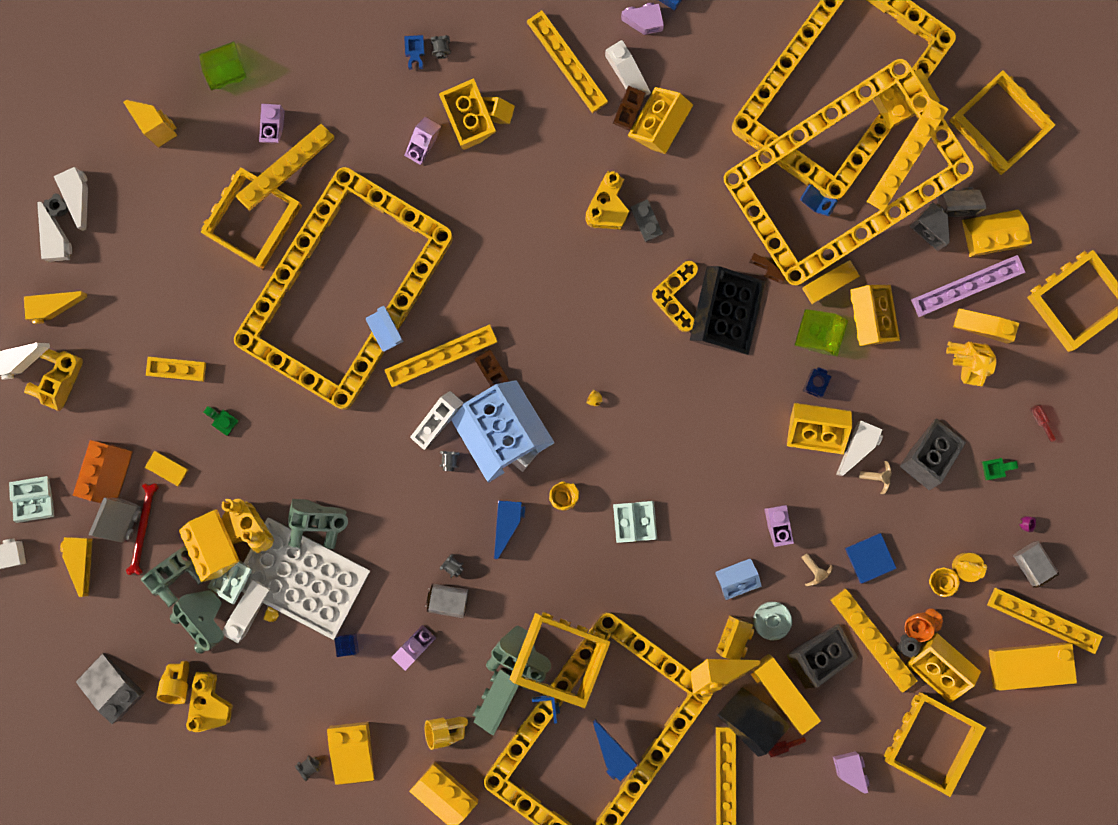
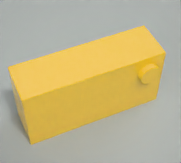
(1032, 666)
(785, 694)

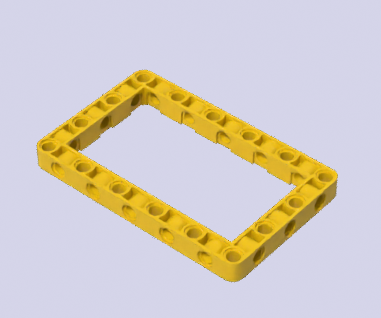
(814, 125)
(759, 136)
(297, 255)
(646, 769)

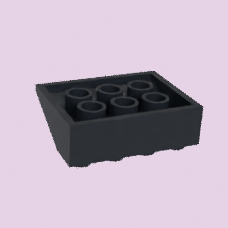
(727, 310)

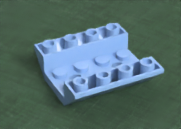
(486, 433)

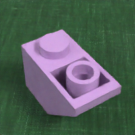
(644, 19)
(271, 123)
(422, 140)
(779, 525)
(413, 647)
(850, 770)

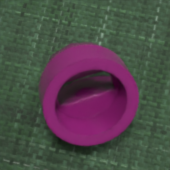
(1028, 523)

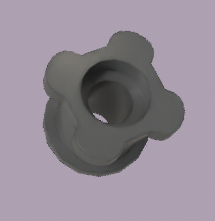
(440, 46)
(52, 205)
(449, 460)
(452, 566)
(903, 646)
(308, 767)

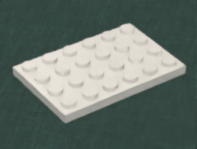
(306, 581)

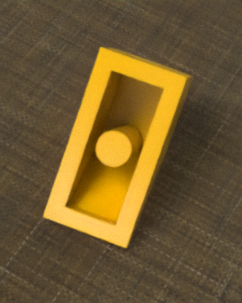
(499, 109)

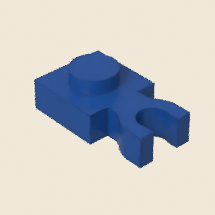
(414, 49)

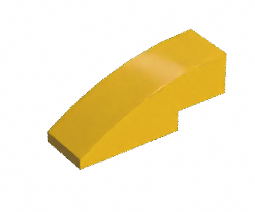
(830, 282)

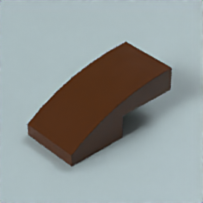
(628, 108)
(772, 271)
(491, 368)

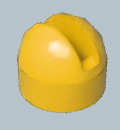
(594, 398)
(271, 614)

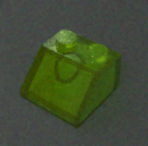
(222, 66)
(821, 332)

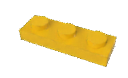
(175, 369)

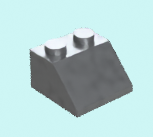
(962, 202)
(933, 226)

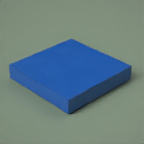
(870, 558)

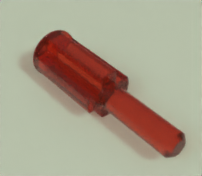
(1042, 420)
(783, 747)

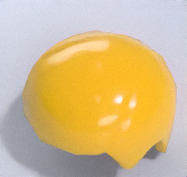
(564, 496)
(944, 582)

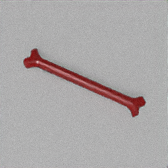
(149, 491)

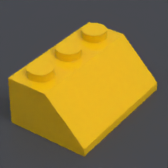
(467, 114)
(660, 119)
(152, 122)
(996, 233)
(874, 315)
(819, 428)
(209, 546)
(944, 668)
(444, 795)

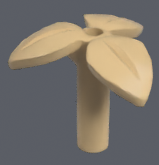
(884, 477)
(820, 574)

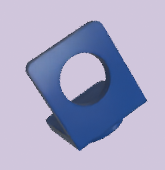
(816, 201)
(555, 705)

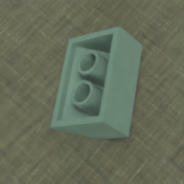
(495, 701)

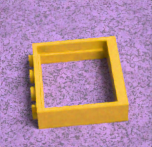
(1020, 96)
(275, 237)
(1050, 318)
(591, 672)
(962, 758)

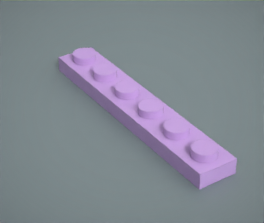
(968, 286)

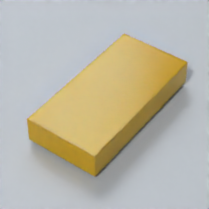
(166, 468)

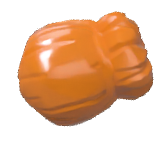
(923, 625)

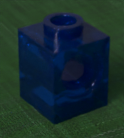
(809, 386)
(346, 645)

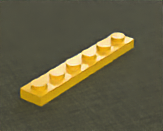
(567, 61)
(907, 155)
(285, 167)
(440, 356)
(1044, 620)
(873, 640)
(725, 776)

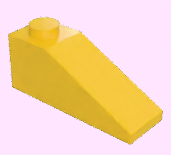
(50, 305)
(986, 325)
(78, 562)

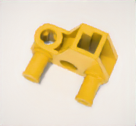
(613, 212)
(976, 361)
(59, 378)
(246, 525)
(214, 712)

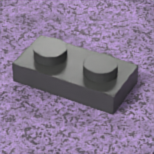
(646, 220)

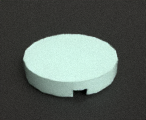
(772, 620)

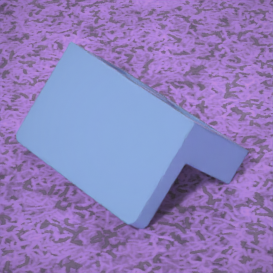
(384, 329)
(738, 579)

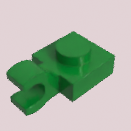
(223, 422)
(996, 468)

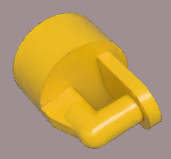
(969, 567)
(174, 690)
(438, 733)

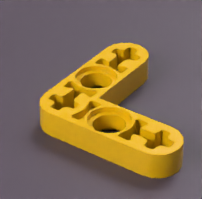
(670, 291)

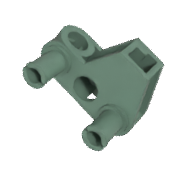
(306, 513)
(167, 573)
(197, 616)
(509, 649)

